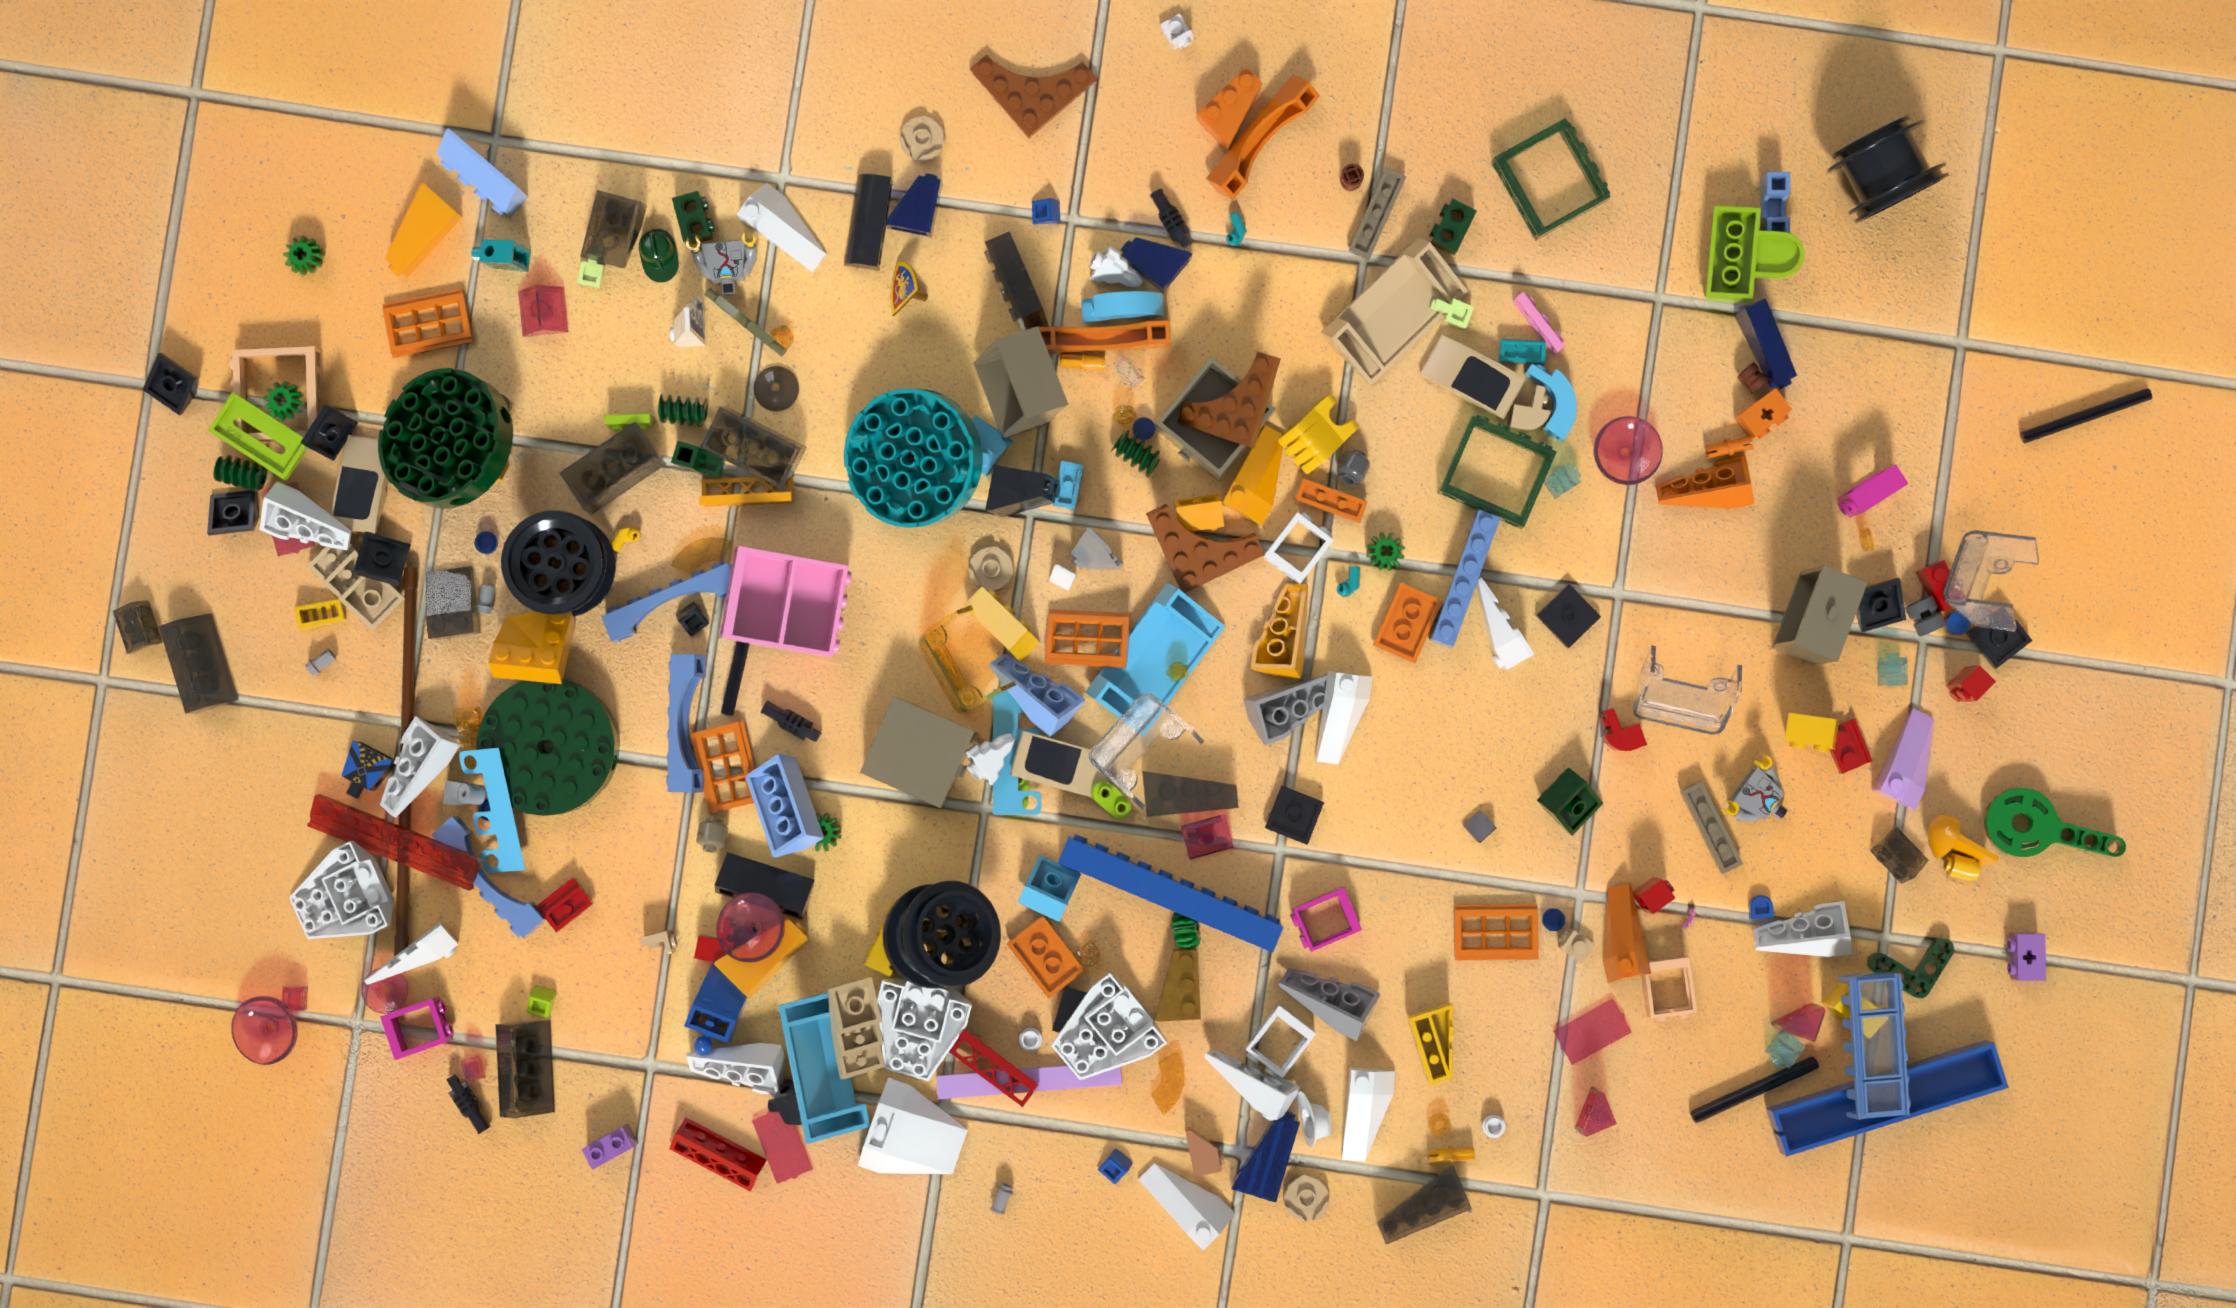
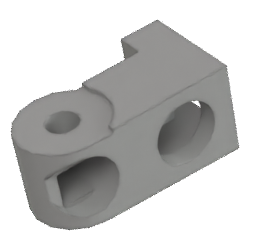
(463, 793)

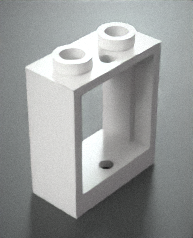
(1286, 567)
(1294, 1022)

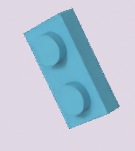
(1069, 480)

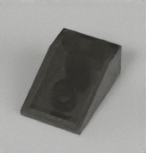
(613, 229)
(451, 604)

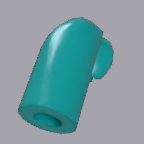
(1238, 231)
(1351, 584)

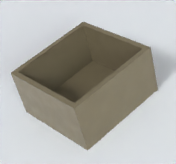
(1020, 382)
(1207, 450)
(1819, 615)
(918, 752)

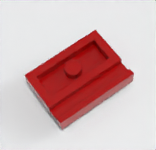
(1850, 748)
(565, 905)

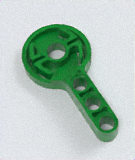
(2040, 827)

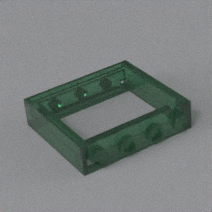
(1519, 197)
(1521, 440)

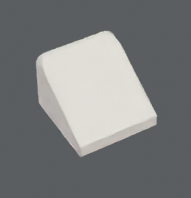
(1062, 577)

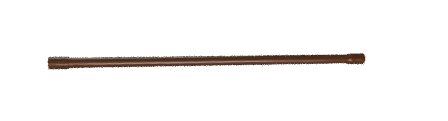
(410, 586)

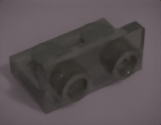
(137, 626)
(1899, 856)

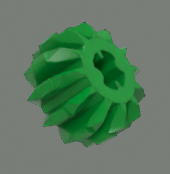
(297, 249)
(286, 409)
(1385, 559)
(831, 832)
(1185, 931)

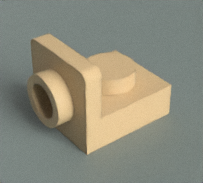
(655, 940)
(1575, 944)

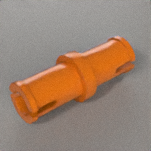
(1729, 447)

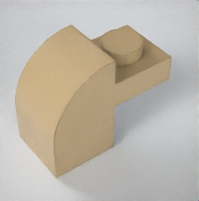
(1530, 418)

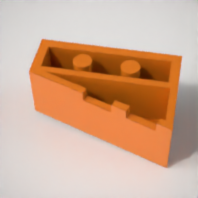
(1229, 108)

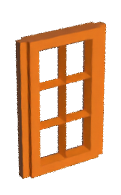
(429, 344)
(1087, 659)
(703, 762)
(1496, 953)

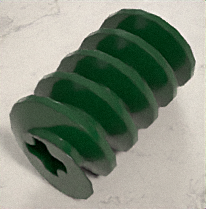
(682, 411)
(1137, 453)
(239, 474)

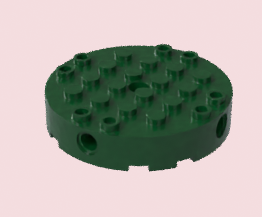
(445, 438)
(582, 740)

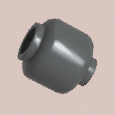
(1353, 467)

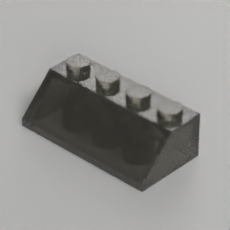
(753, 446)
(612, 468)
(198, 663)
(524, 1068)

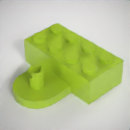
(1745, 253)

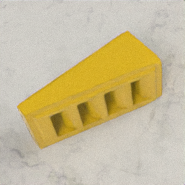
(321, 622)

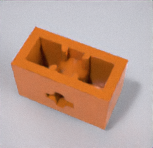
(1777, 411)

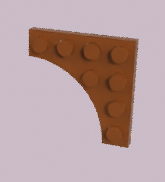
(1032, 100)
(1239, 412)
(1199, 558)

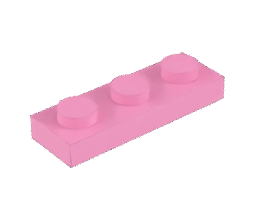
(1539, 322)

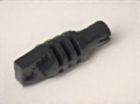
(1171, 218)
(791, 722)
(467, 1103)

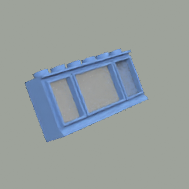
(1877, 1045)

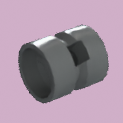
(1928, 623)

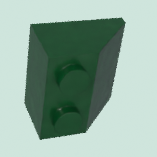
(1570, 801)

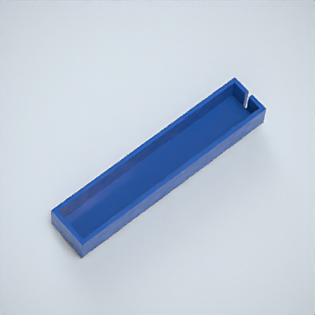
(1170, 893)
(1931, 1086)

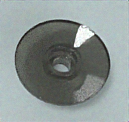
(787, 392)

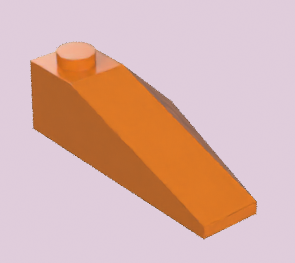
(1719, 486)
(1623, 940)

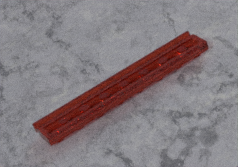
(394, 842)

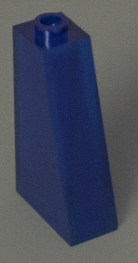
(1766, 343)
(1266, 1164)

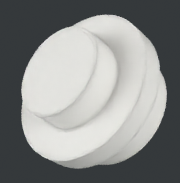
(1030, 1039)
(1493, 1126)

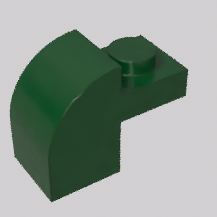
(697, 459)

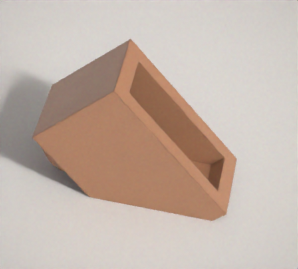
(1203, 1154)

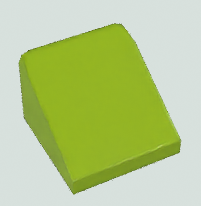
(541, 1001)

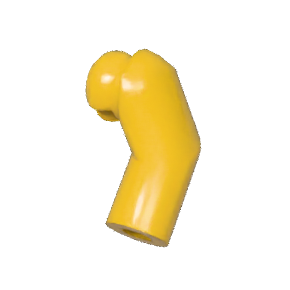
(625, 535)

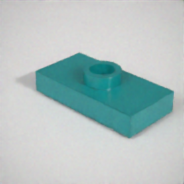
(1522, 351)

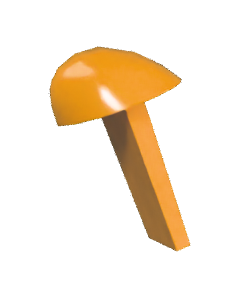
(1945, 837)

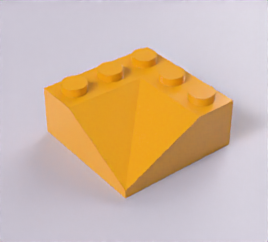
(532, 647)

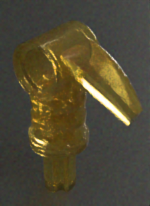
(467, 720)

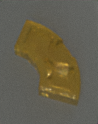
(701, 552)
(1171, 1082)

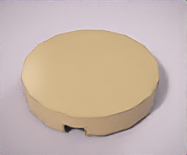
(922, 138)
(991, 568)
(1306, 1197)

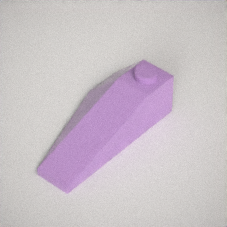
(1907, 765)

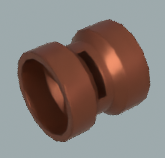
(1351, 182)
(1753, 377)

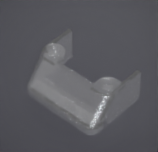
(1977, 558)
(1685, 703)
(1132, 736)

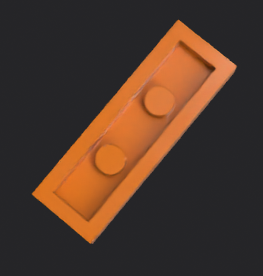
(1331, 500)

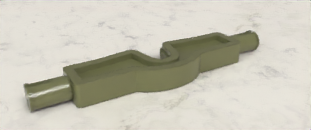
(745, 322)

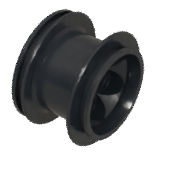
(1886, 167)
(532, 537)
(905, 939)

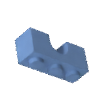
(1773, 198)

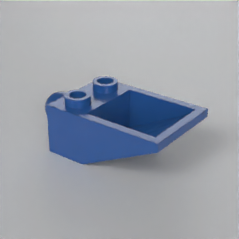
(720, 1004)

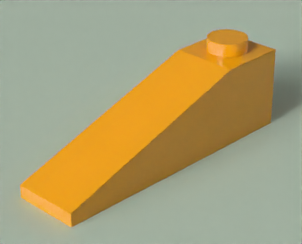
(1256, 482)
(1282, 642)

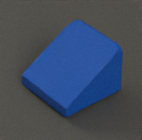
(1046, 211)
(1115, 1166)

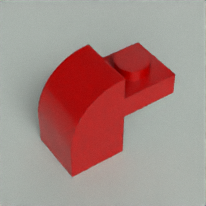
(1620, 738)
(708, 948)

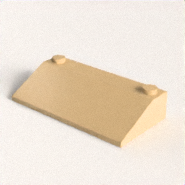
(1393, 311)

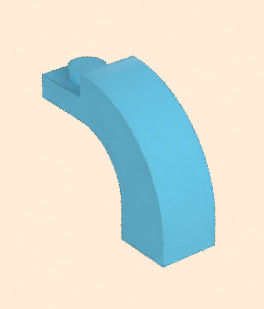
(1123, 305)
(1562, 397)

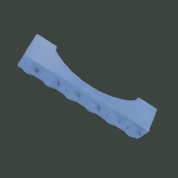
(1465, 579)
(623, 621)
(683, 770)
(522, 916)

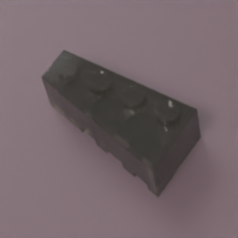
(1015, 281)
(1179, 794)
(1430, 1204)

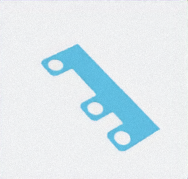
(1006, 797)
(501, 813)

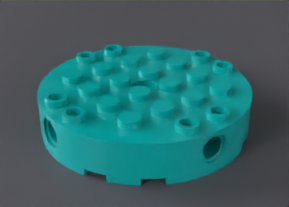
(944, 452)

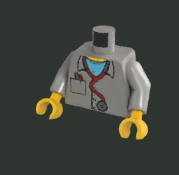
(725, 260)
(1758, 794)

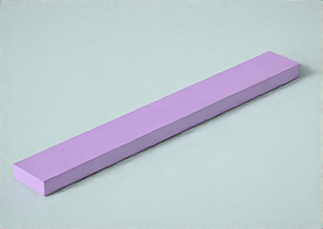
(1047, 1077)

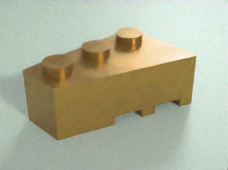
(1181, 988)

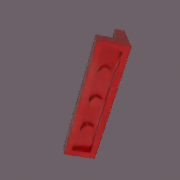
(998, 1060)
(719, 1151)

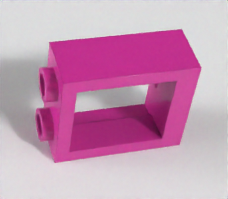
(1872, 491)
(1354, 925)
(395, 1035)

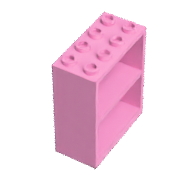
(785, 602)

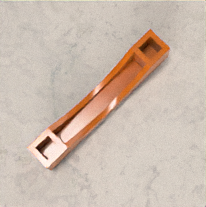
(1289, 103)
(1122, 337)

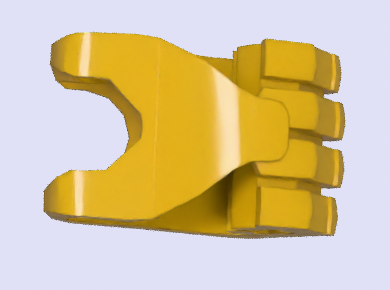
(1316, 436)

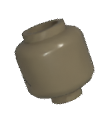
(712, 834)

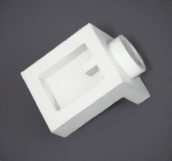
(1177, 32)

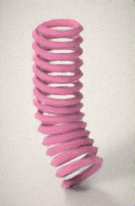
(1690, 919)

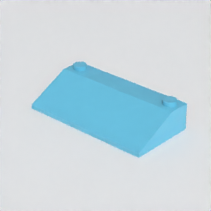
(1166, 633)
(823, 1099)

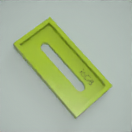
(226, 430)

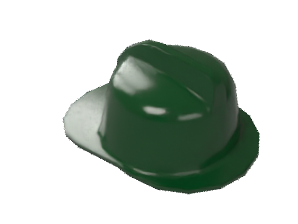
(658, 255)

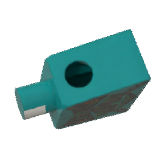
(502, 255)

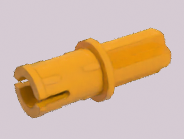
(1082, 362)
(1451, 1155)

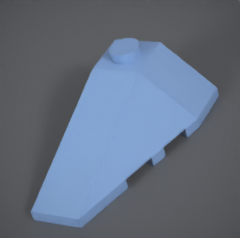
(1042, 700)

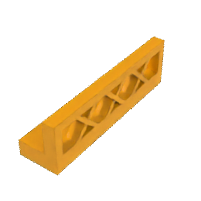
(743, 498)

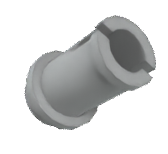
(486, 599)
(320, 662)
(1002, 1197)

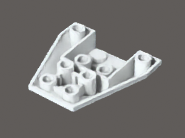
(344, 896)
(919, 1025)
(1107, 1030)
(911, 1134)

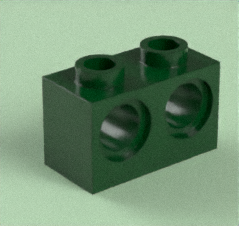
(688, 220)
(1455, 228)

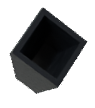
(1019, 491)

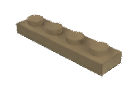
(1377, 213)
(1711, 827)

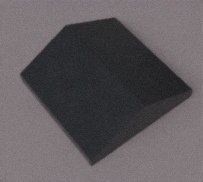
(171, 384)
(233, 512)
(1881, 605)

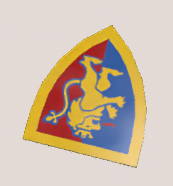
(904, 287)

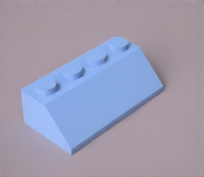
(480, 173)
(784, 806)

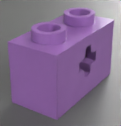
(2030, 968)
(609, 1146)

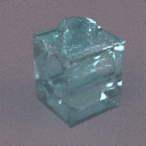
(1562, 480)
(1892, 670)
(1784, 1050)

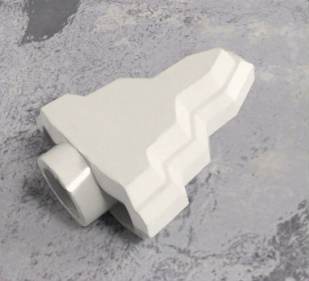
(1113, 269)
(989, 757)

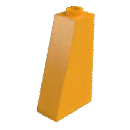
(421, 231)
(752, 976)

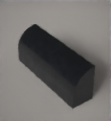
(868, 221)
(745, 875)

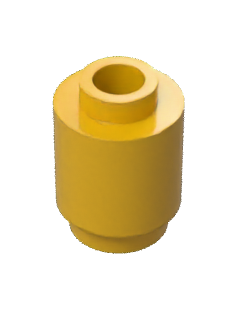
(1962, 867)

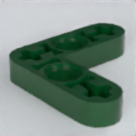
(1919, 974)

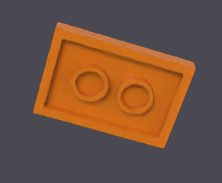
(1407, 622)
(1045, 956)

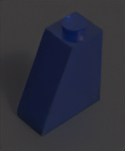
(918, 207)
(1155, 261)

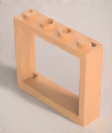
(313, 380)

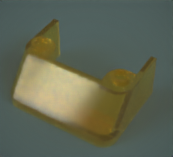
(961, 696)

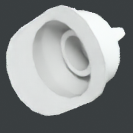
(1314, 1118)

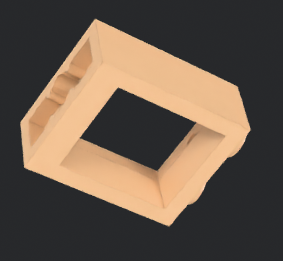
(1681, 1011)

